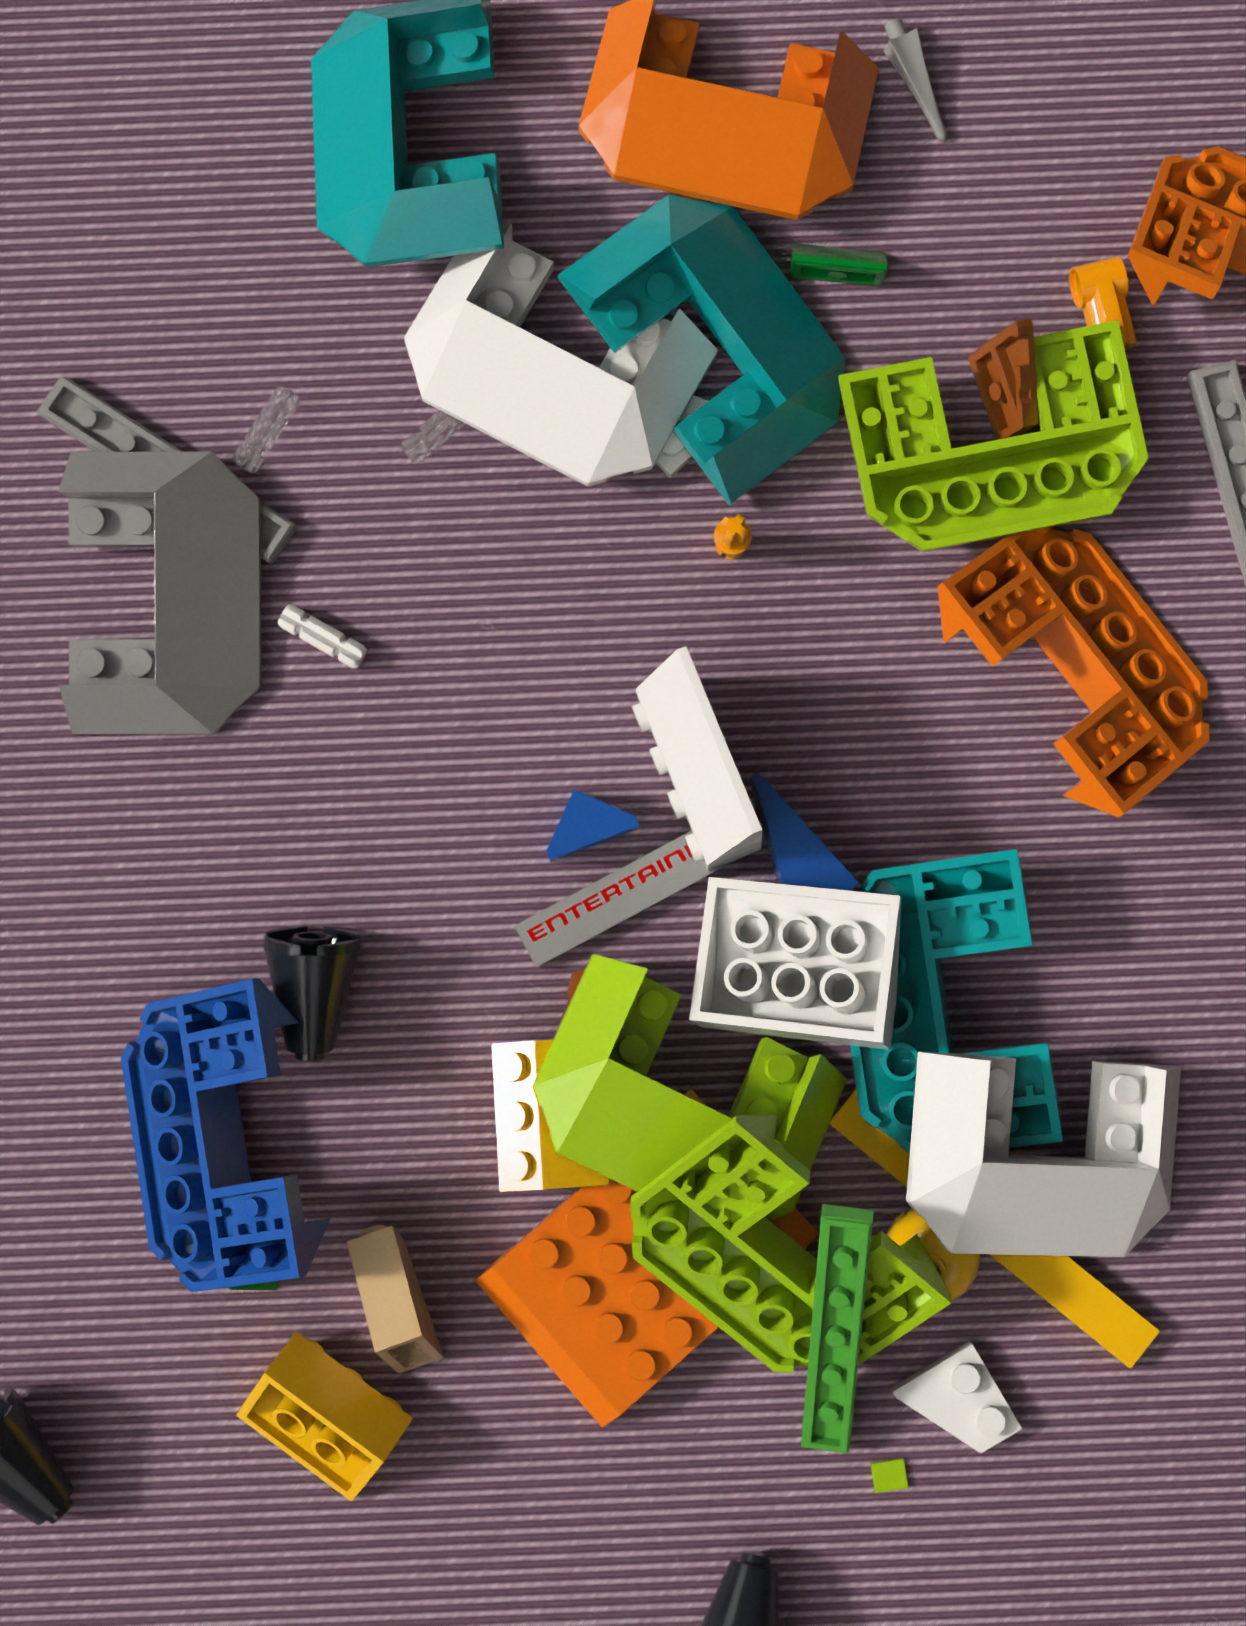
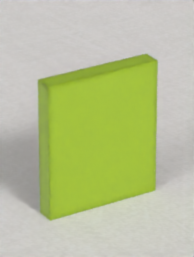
(889, 1475)

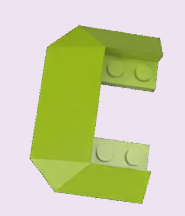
(1006, 486)
(635, 1128)
(712, 1245)

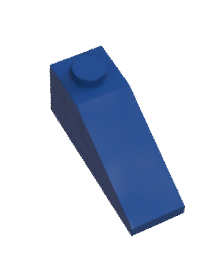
(794, 848)

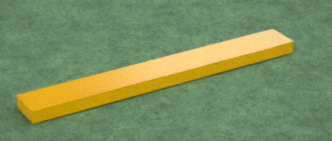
(1052, 1277)

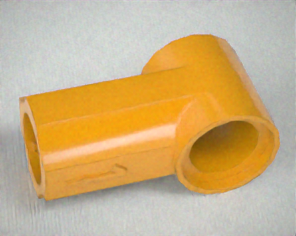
(1102, 293)

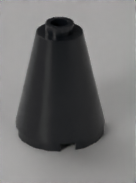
(312, 981)
(29, 1471)
(745, 1595)

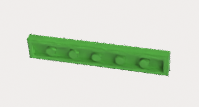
(836, 1327)

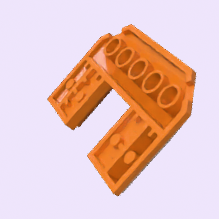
(723, 140)
(1193, 224)
(1102, 641)

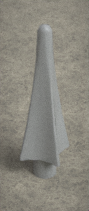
(908, 59)

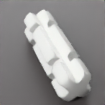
(322, 636)

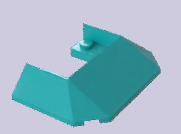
(362, 173)
(716, 263)
(951, 912)

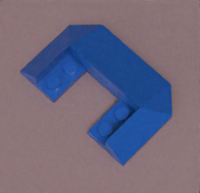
(193, 1144)

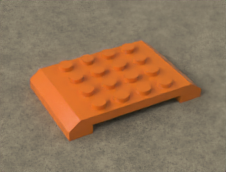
(596, 1309)

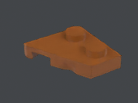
(1008, 379)

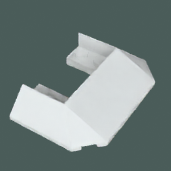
(536, 395)
(1040, 1204)

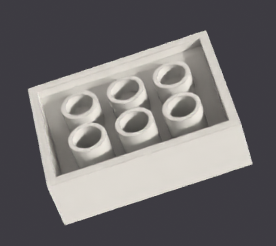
(698, 763)
(798, 962)

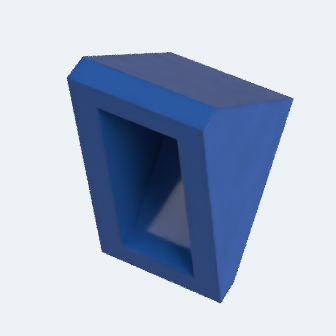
(587, 824)

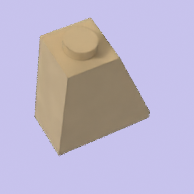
(393, 1299)

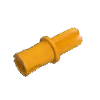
(732, 536)

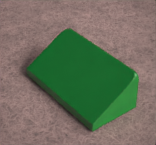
(838, 264)

